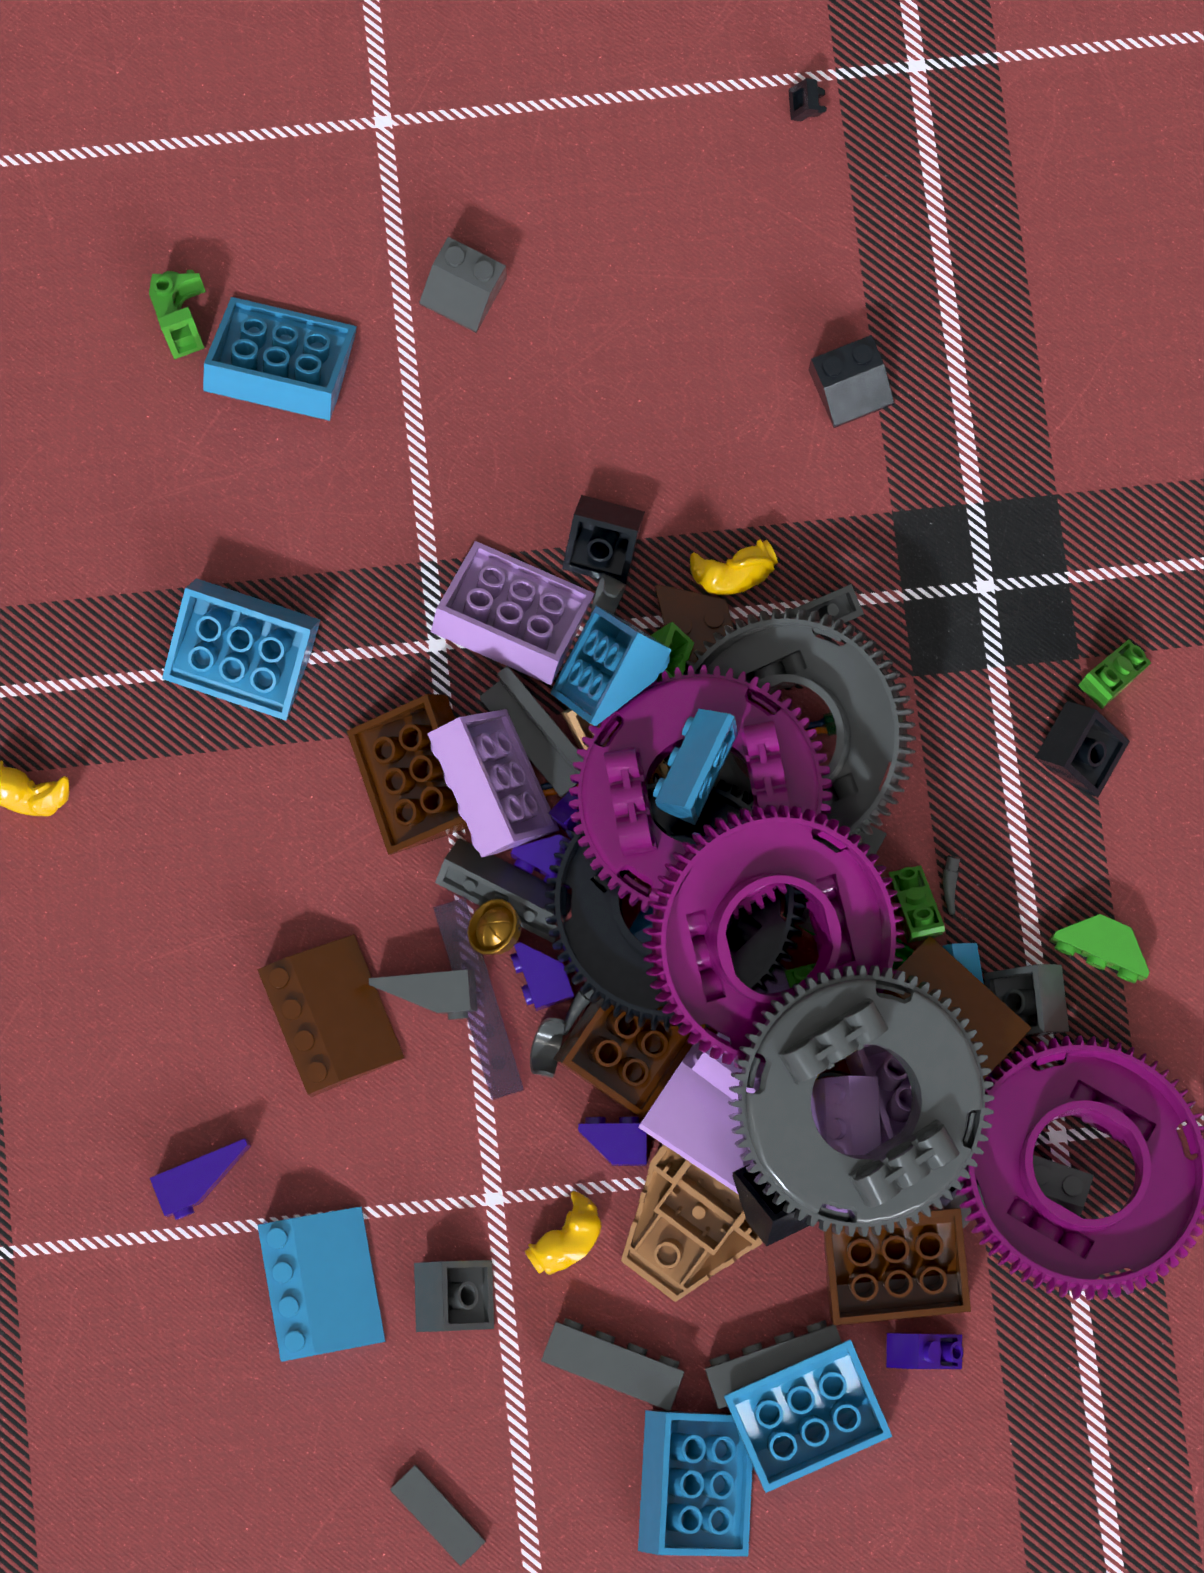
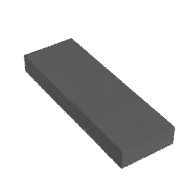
(438, 1515)

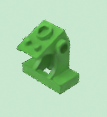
(175, 322)

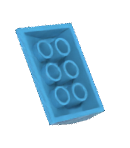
(278, 358)
(240, 648)
(608, 666)
(321, 1283)
(807, 1416)
(694, 1486)

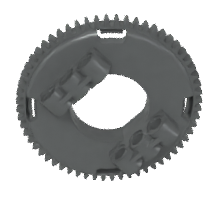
(852, 684)
(825, 1027)

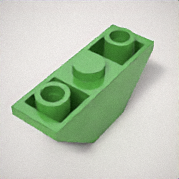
(1114, 673)
(918, 905)
(1104, 944)

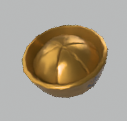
(494, 927)

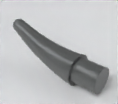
(950, 876)
(577, 1006)

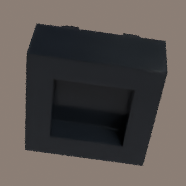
(805, 100)

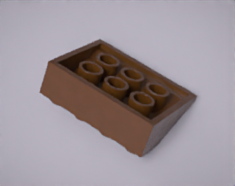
(405, 776)
(330, 1014)
(993, 1020)
(623, 1058)
(899, 1272)

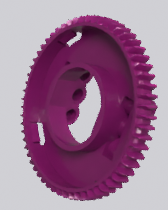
(616, 777)
(688, 933)
(1120, 1100)

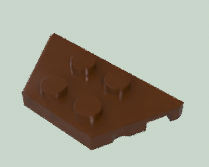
(694, 614)

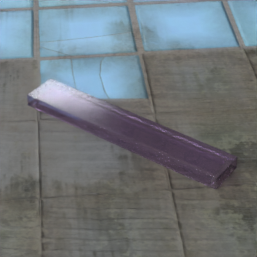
(486, 1023)

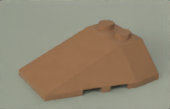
(685, 1227)

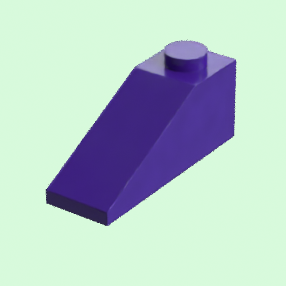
(193, 1181)

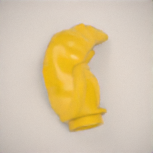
(745, 570)
(24, 797)
(565, 1247)

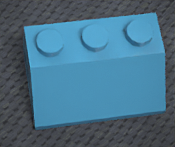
(696, 764)

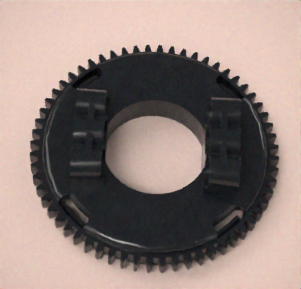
(612, 957)

